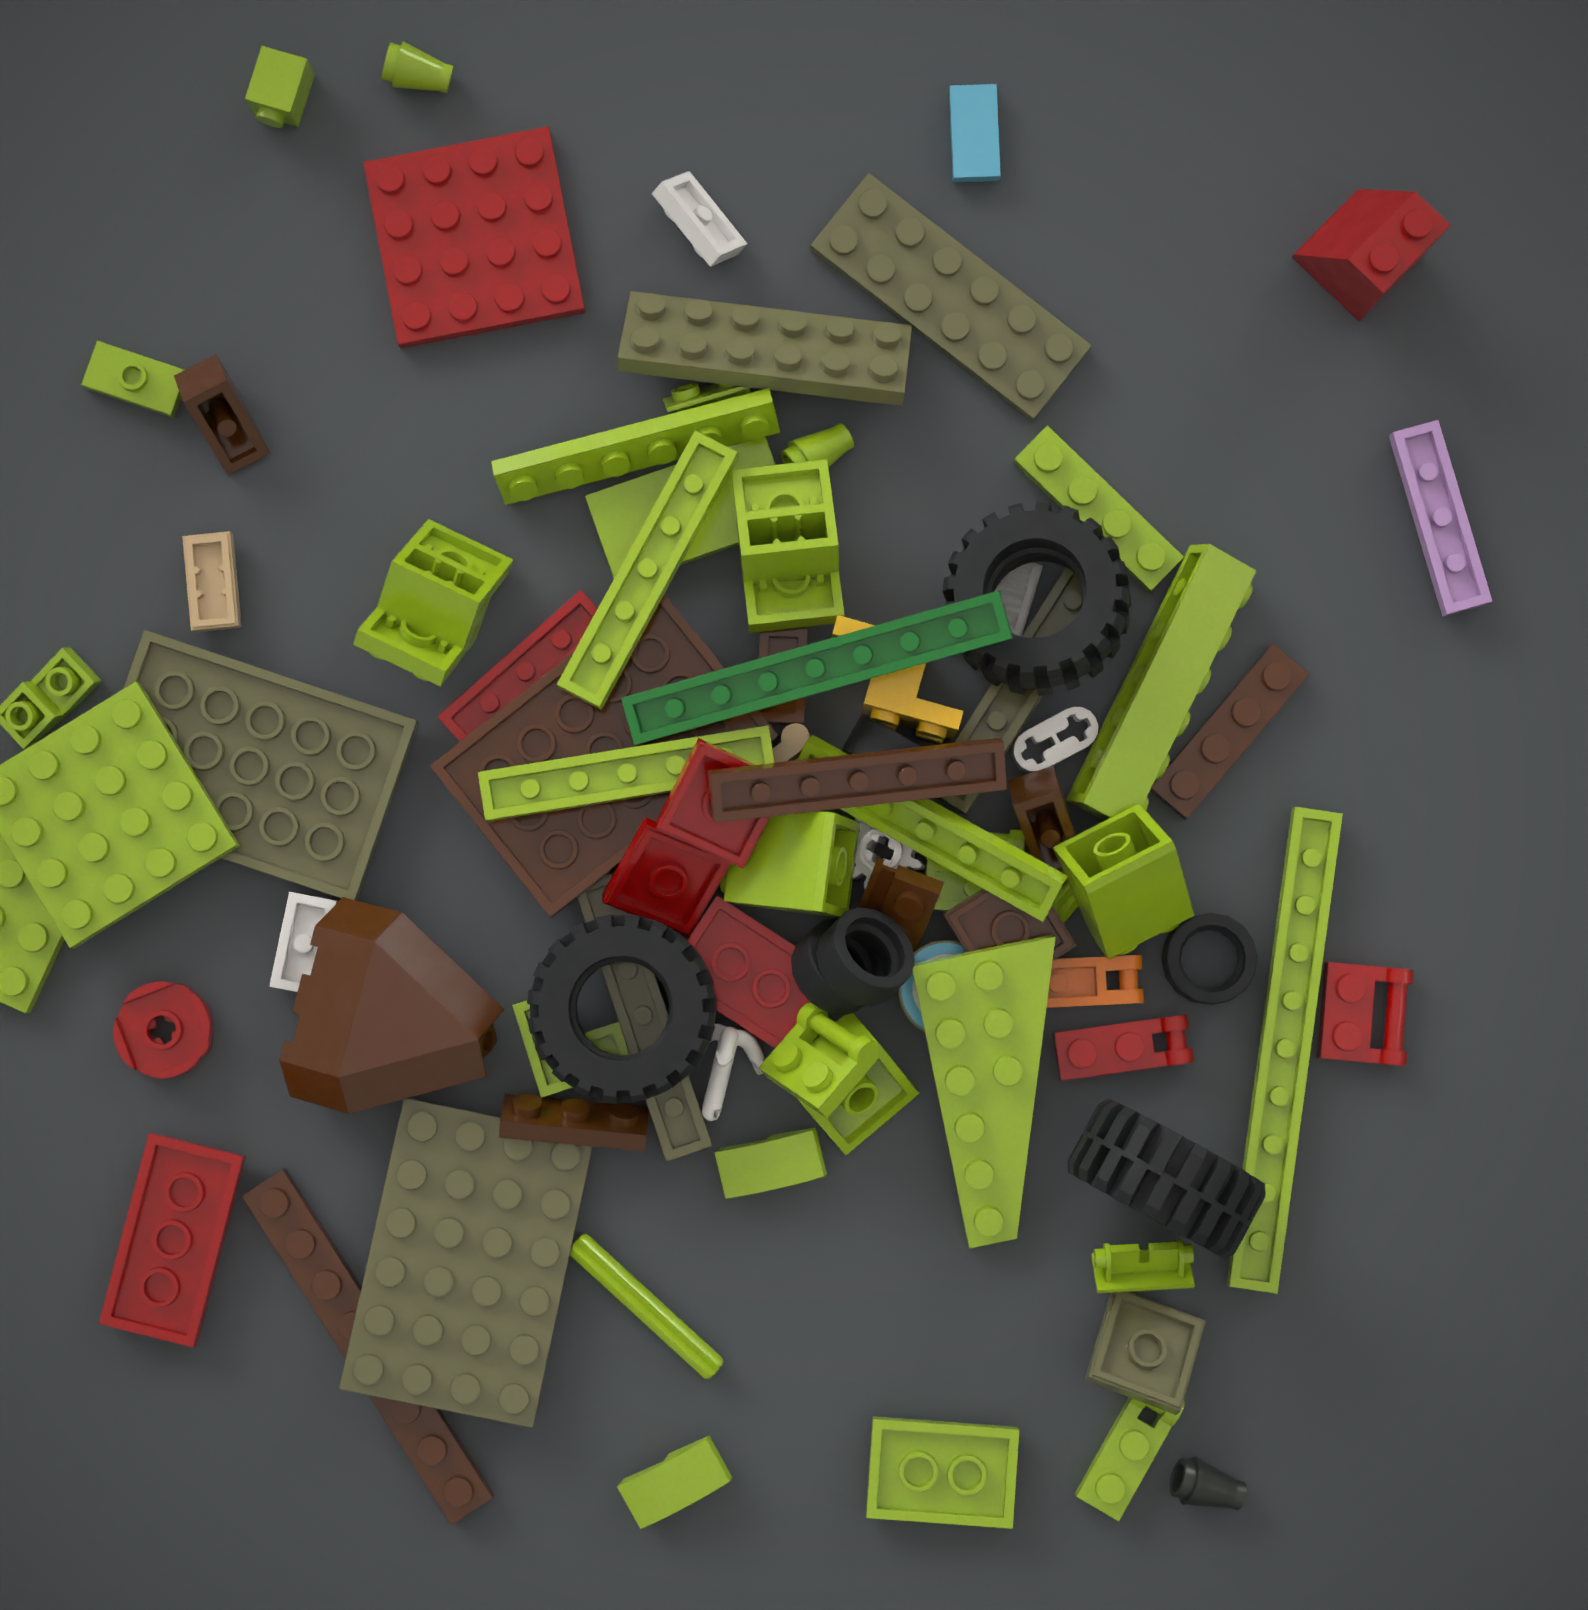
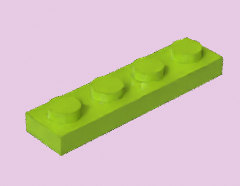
(1075, 484)

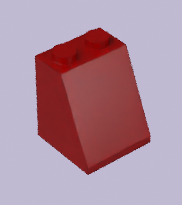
(1370, 246)

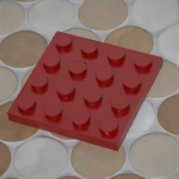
(474, 237)

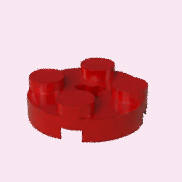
(139, 1016)

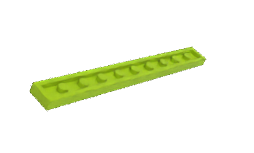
(1286, 1041)

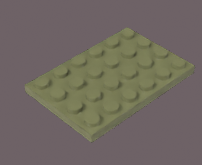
(284, 761)
(465, 1266)

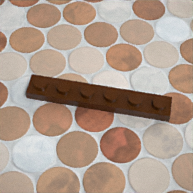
(857, 780)

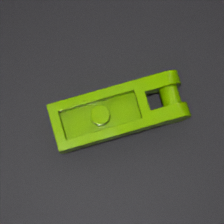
(1124, 1458)

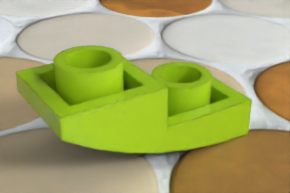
(47, 698)
(770, 1163)
(675, 1482)

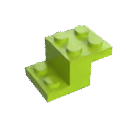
(788, 545)
(433, 602)

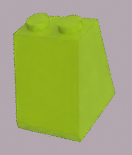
(798, 866)
(1126, 880)

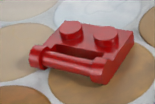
(1349, 1012)

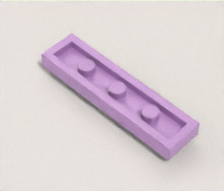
(1440, 518)

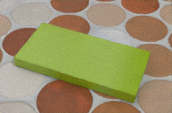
(624, 508)

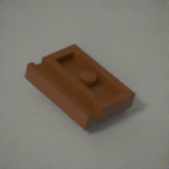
(903, 896)

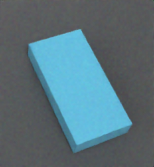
(974, 133)

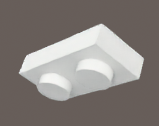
(699, 218)
(294, 951)

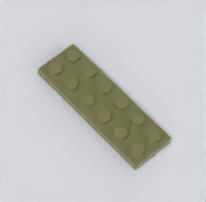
(950, 297)
(765, 348)

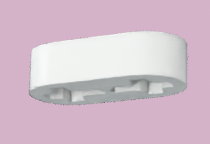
(1048, 730)

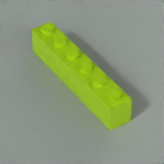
(1163, 682)

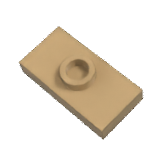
(212, 582)

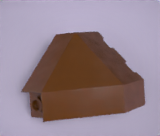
(383, 1014)

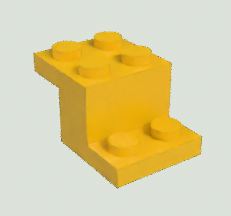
(893, 698)

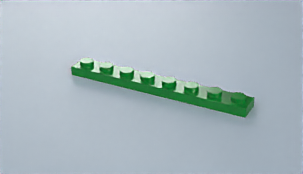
(817, 667)

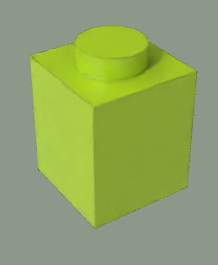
(279, 87)

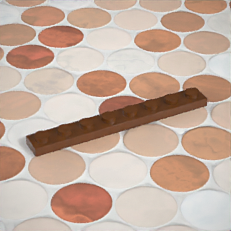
(335, 1298)

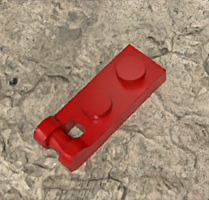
(1120, 1047)

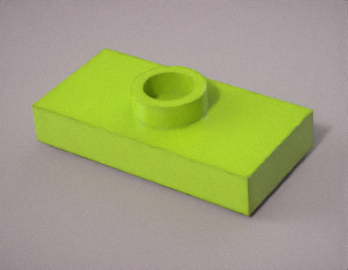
(133, 379)

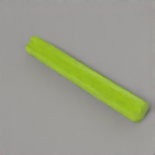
(646, 1306)

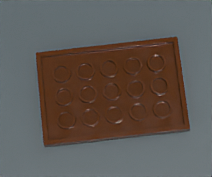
(574, 848)

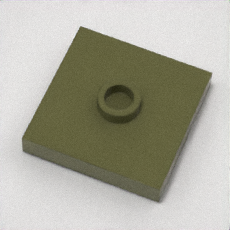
(1145, 1351)

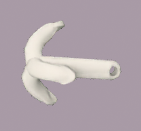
(728, 1040)

